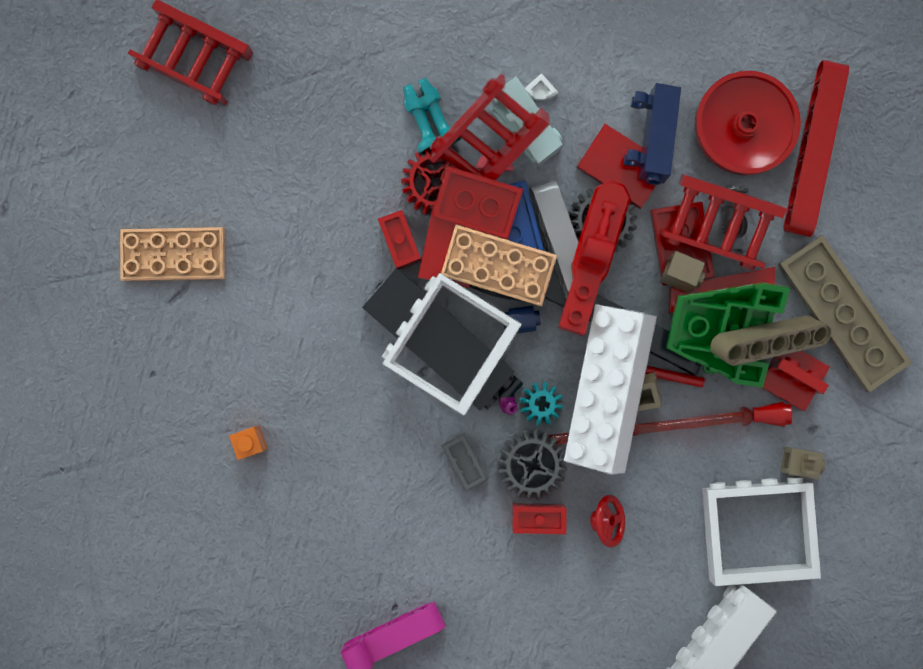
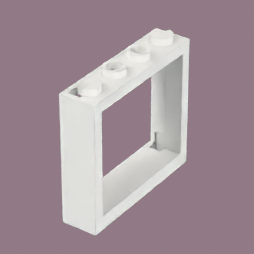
(419, 309)
(778, 573)

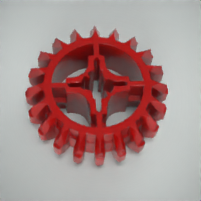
(417, 168)

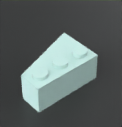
(546, 143)

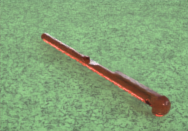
(744, 416)

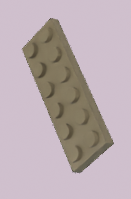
(840, 303)

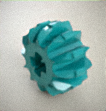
(535, 409)

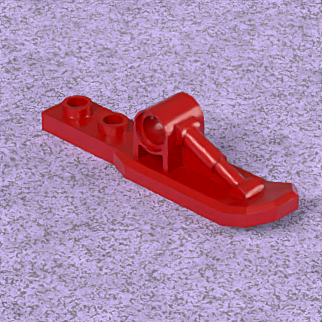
(594, 253)

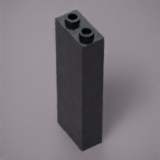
(438, 339)

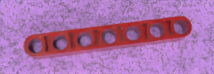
(816, 148)

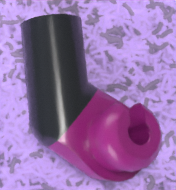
(507, 397)

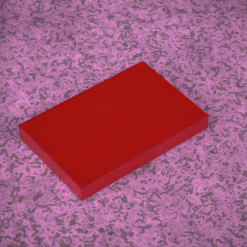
(605, 162)
(477, 202)
(665, 219)
(436, 249)

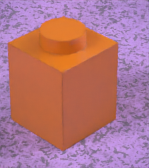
(248, 442)

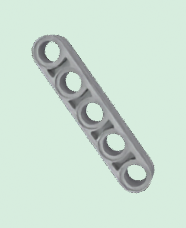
(555, 229)

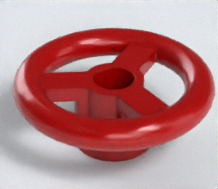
(604, 521)

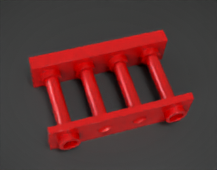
(189, 28)
(515, 142)
(717, 196)

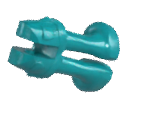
(418, 106)

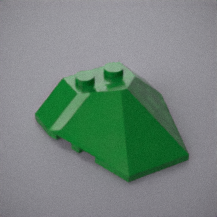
(709, 313)

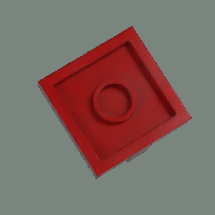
(796, 378)

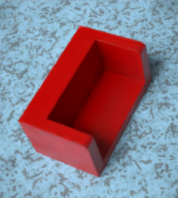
(399, 240)
(538, 518)

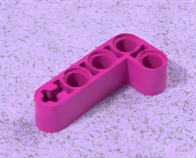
(392, 636)

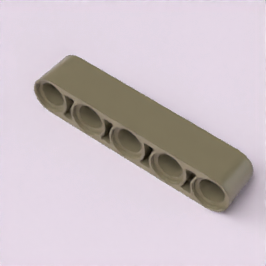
(770, 340)

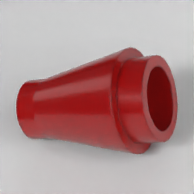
(773, 414)

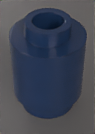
(526, 317)

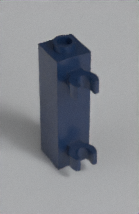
(659, 133)

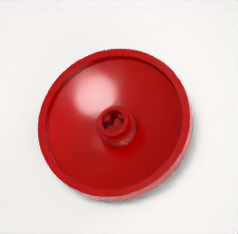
(747, 123)

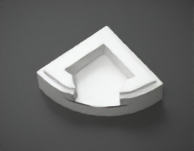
(541, 89)

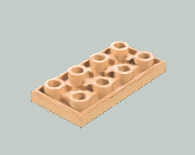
(172, 254)
(498, 265)

